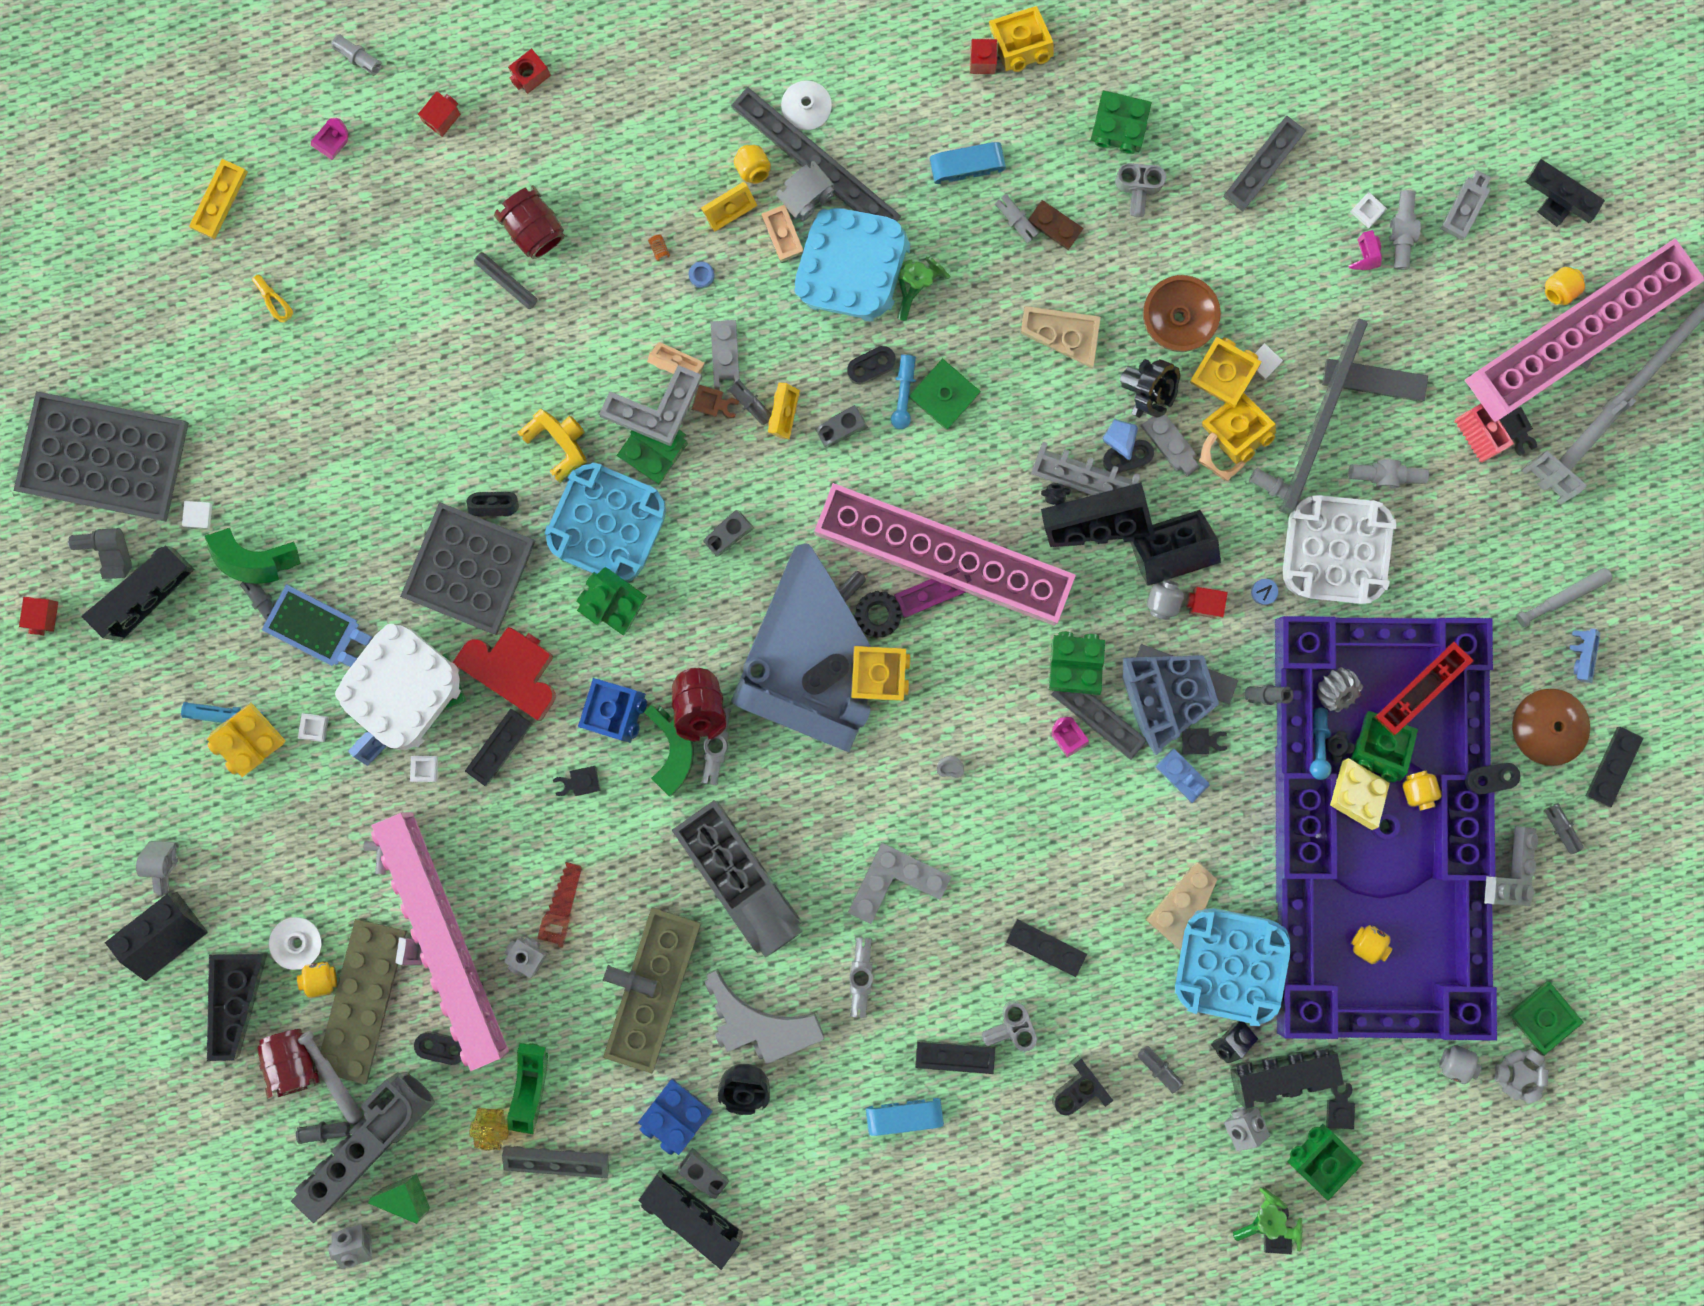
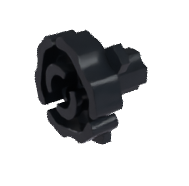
(1152, 383)

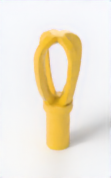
(268, 292)

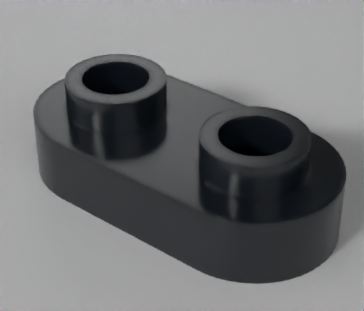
(870, 364)
(1134, 462)
(492, 504)
(825, 674)
(1493, 778)
(440, 1050)

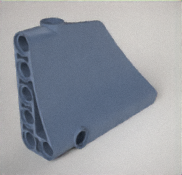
(798, 632)

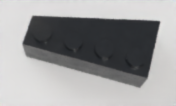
(1100, 518)
(138, 594)
(231, 998)
(1286, 1076)
(691, 1219)

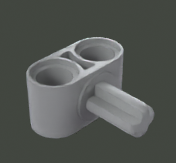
(1140, 186)
(157, 862)
(1012, 1028)

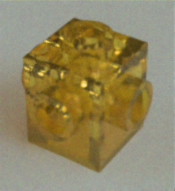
(489, 1129)

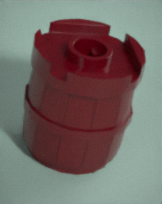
(530, 223)
(697, 705)
(286, 1064)

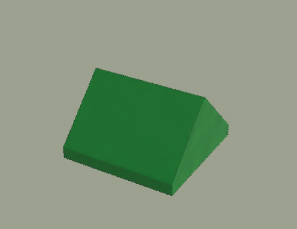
(403, 1199)

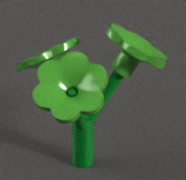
(918, 277)
(1271, 1222)

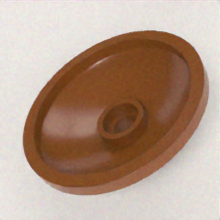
(1191, 299)
(1535, 729)

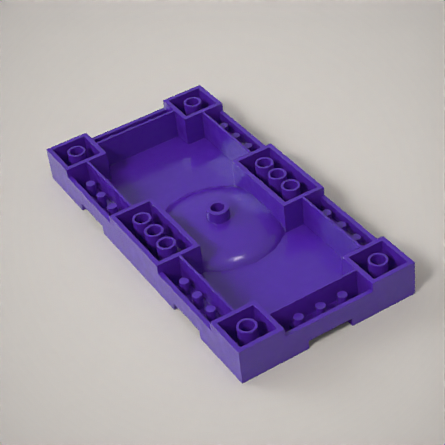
(1414, 881)

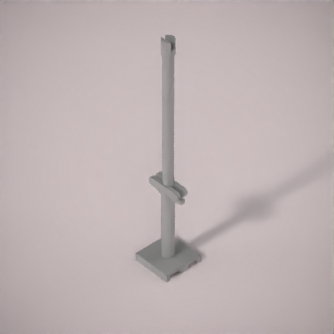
(1557, 473)

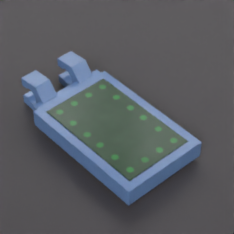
(314, 627)

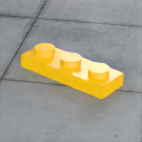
(218, 199)

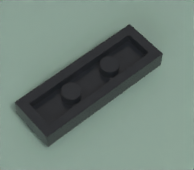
(1565, 191)
(498, 747)
(1614, 767)
(1046, 947)
(955, 1057)

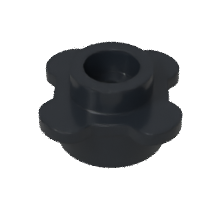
(1055, 493)
(1339, 738)

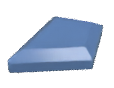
(1121, 437)

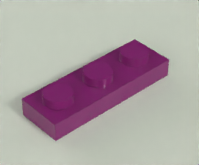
(927, 595)

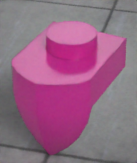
(331, 138)
(1370, 248)
(1068, 735)

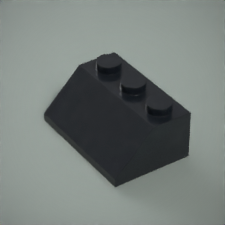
(1179, 548)
(156, 936)

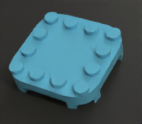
(851, 263)
(606, 522)
(1233, 966)

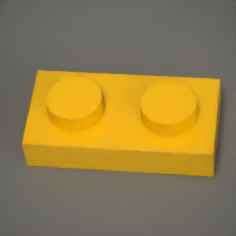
(729, 206)
(783, 410)

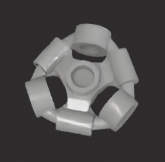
(1522, 1075)

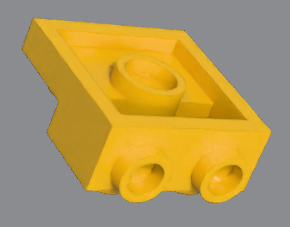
(1022, 39)
(1226, 371)
(1240, 429)
(880, 673)
(245, 740)

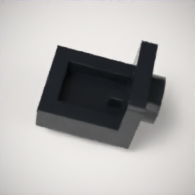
(1235, 1042)

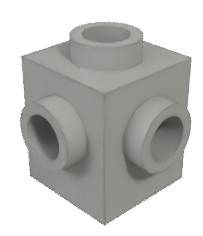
(534, 956)
(1246, 1128)
(351, 1246)

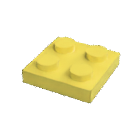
(1360, 794)

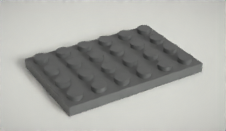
(101, 456)

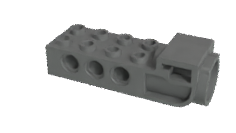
(738, 879)
(383, 1124)

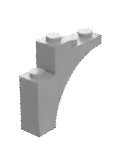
(774, 1034)

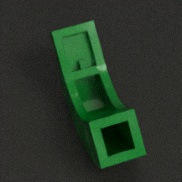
(250, 565)
(680, 757)
(529, 1088)

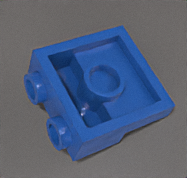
(612, 710)
(674, 1117)

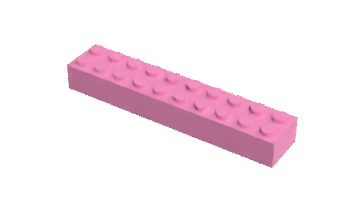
(1584, 330)
(935, 549)
(439, 940)

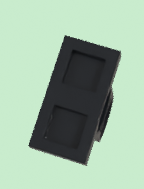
(1079, 1097)

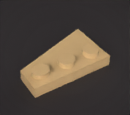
(1064, 332)
(1181, 903)

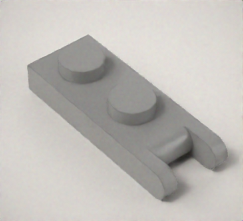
(724, 351)

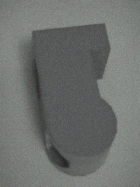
(841, 426)
(728, 533)
(112, 553)
(702, 1174)

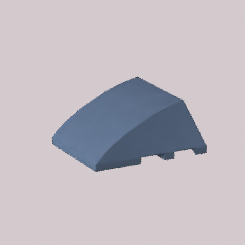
(1168, 695)

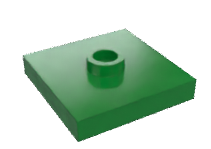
(944, 394)
(1545, 1018)

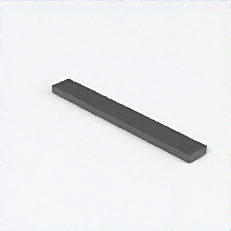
(805, 151)
(1323, 416)

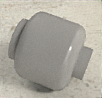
(1165, 599)
(1460, 1064)

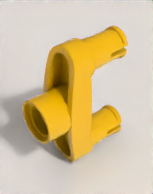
(564, 433)

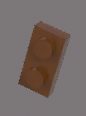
(1055, 225)

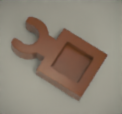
(710, 401)

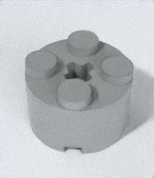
(806, 190)

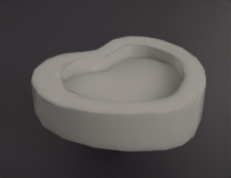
(950, 767)

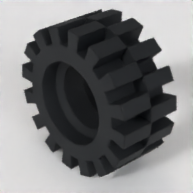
(889, 603)

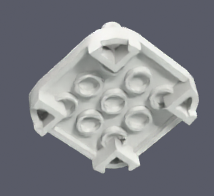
(1338, 549)
(398, 687)

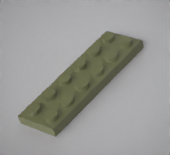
(361, 1000)
(645, 1019)

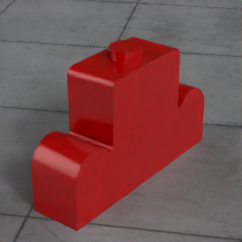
(511, 670)
(1424, 688)

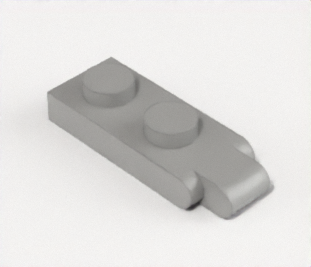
(1467, 205)
(1171, 444)

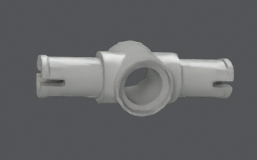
(1404, 230)
(1388, 473)
(714, 760)
(861, 991)

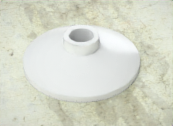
(808, 116)
(282, 943)

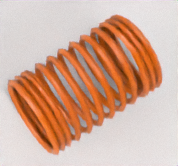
(661, 254)

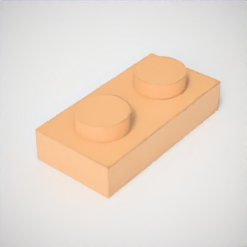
(782, 233)
(669, 358)

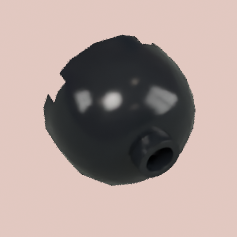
(744, 1089)

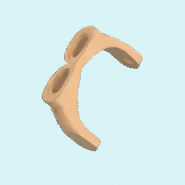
(1206, 460)

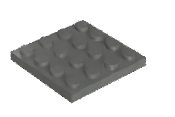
(468, 568)

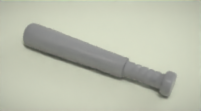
(1571, 593)
(336, 1087)

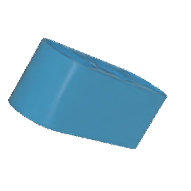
(967, 161)
(904, 1118)

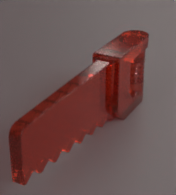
(561, 906)

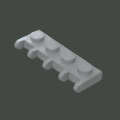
(1078, 474)

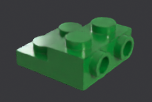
(1121, 122)
(651, 456)
(610, 601)
(1076, 663)
(1383, 752)
(1324, 1161)

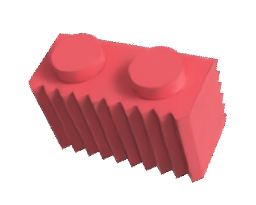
(1483, 434)

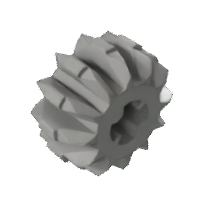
(1339, 689)

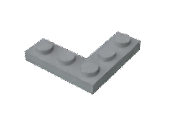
(659, 424)
(894, 864)
(1518, 888)

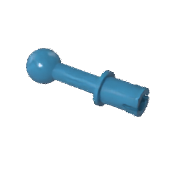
(901, 418)
(1320, 767)

